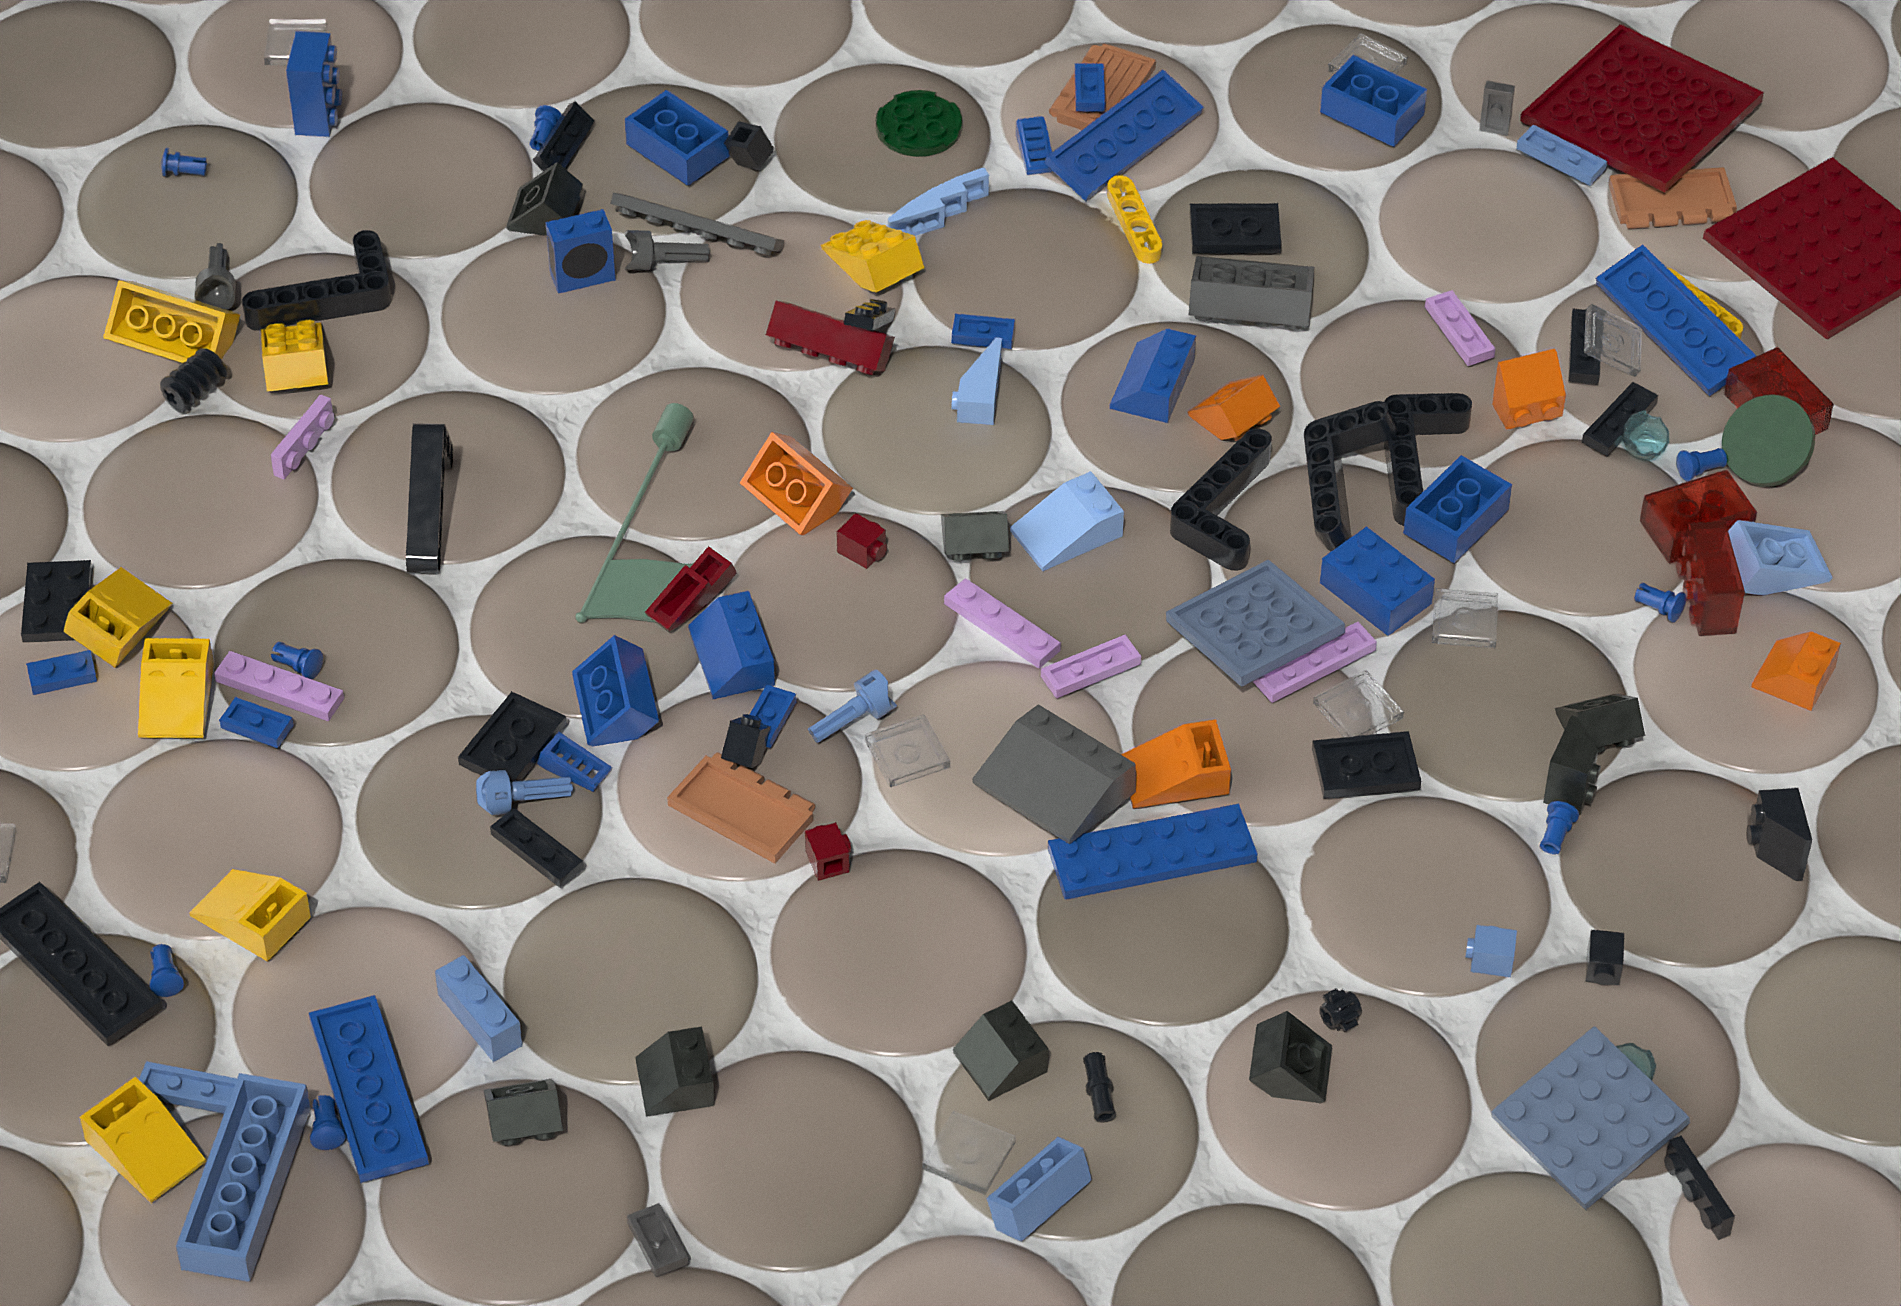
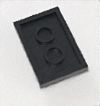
(1235, 228)
(49, 596)
(512, 738)
(1366, 764)

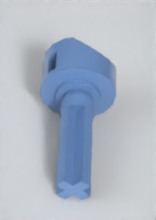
(870, 697)
(497, 792)

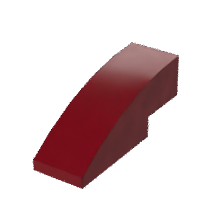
(691, 589)

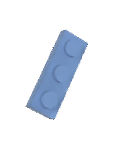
(1561, 155)
(188, 1086)

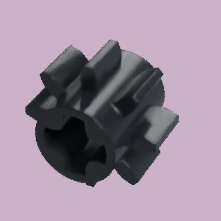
(1340, 1010)

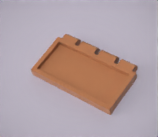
(1122, 75)
(1691, 199)
(742, 806)

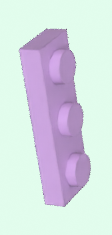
(1460, 328)
(302, 437)
(1090, 666)

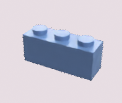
(478, 1008)
(1039, 1189)

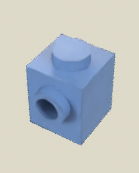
(1492, 950)

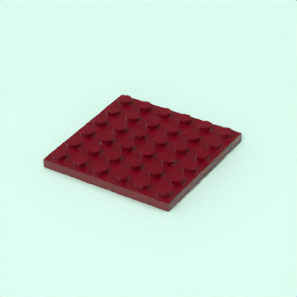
(1643, 107)
(1818, 246)

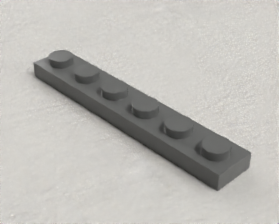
(708, 227)

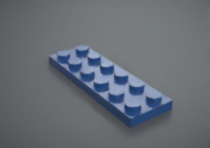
(1124, 135)
(1674, 318)
(1152, 851)
(368, 1089)

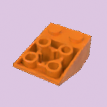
(1181, 765)

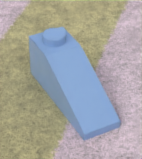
(979, 388)

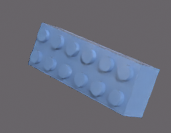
(243, 1177)

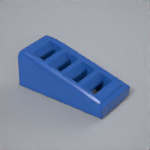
(1033, 129)
(569, 749)

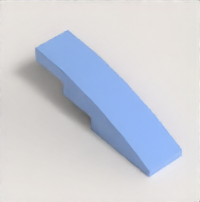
(945, 200)

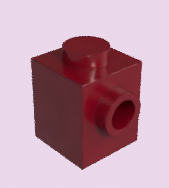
(861, 541)
(827, 850)

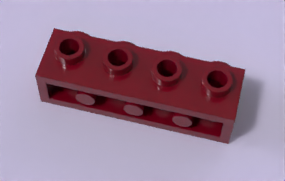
(829, 336)

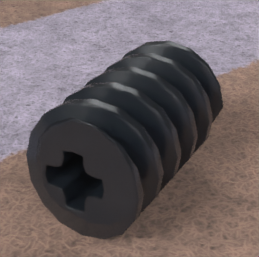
(192, 379)

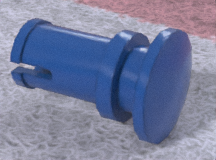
(545, 120)
(182, 164)
(1695, 463)
(1663, 601)
(302, 660)
(1559, 821)
(165, 976)
(326, 1127)

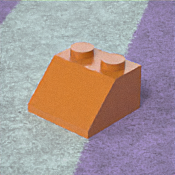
(1529, 389)
(1236, 408)
(1798, 668)

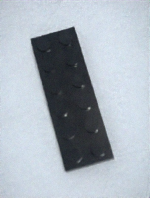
(75, 964)

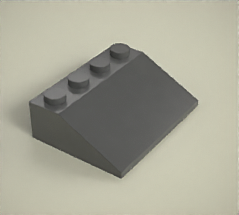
(1251, 292)
(1056, 774)

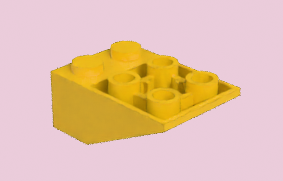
(874, 254)
(293, 355)
(115, 616)
(174, 687)
(254, 911)
(141, 1139)

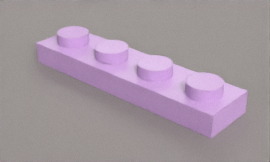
(1002, 623)
(1317, 663)
(279, 686)

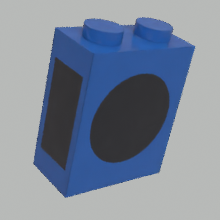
(580, 251)

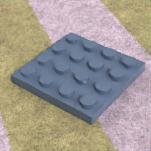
(1255, 622)
(1590, 1117)

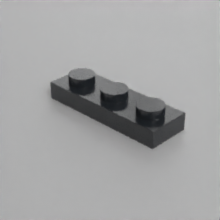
(564, 137)
(870, 315)
(1582, 366)
(1607, 430)
(537, 847)
(1699, 1188)

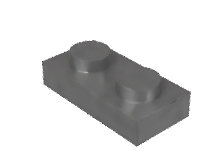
(1497, 108)
(657, 1240)

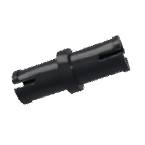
(1099, 1087)

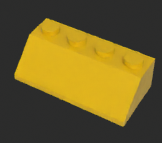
(168, 322)

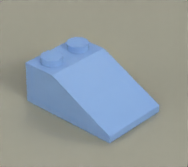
(1070, 522)
(1776, 558)

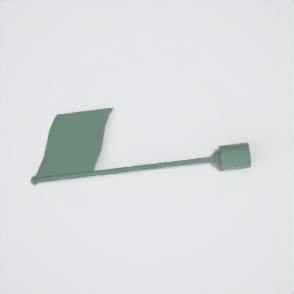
(631, 585)

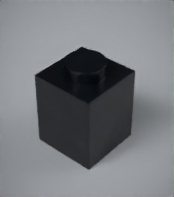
(749, 145)
(746, 741)
(1605, 957)

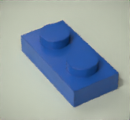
(1089, 87)
(982, 330)
(61, 672)
(774, 708)
(256, 722)

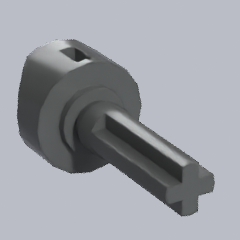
(645, 250)
(215, 283)

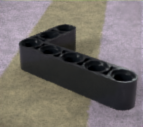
(325, 297)
(1418, 416)
(1324, 444)
(429, 458)
(1196, 512)

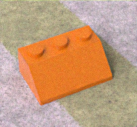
(795, 483)

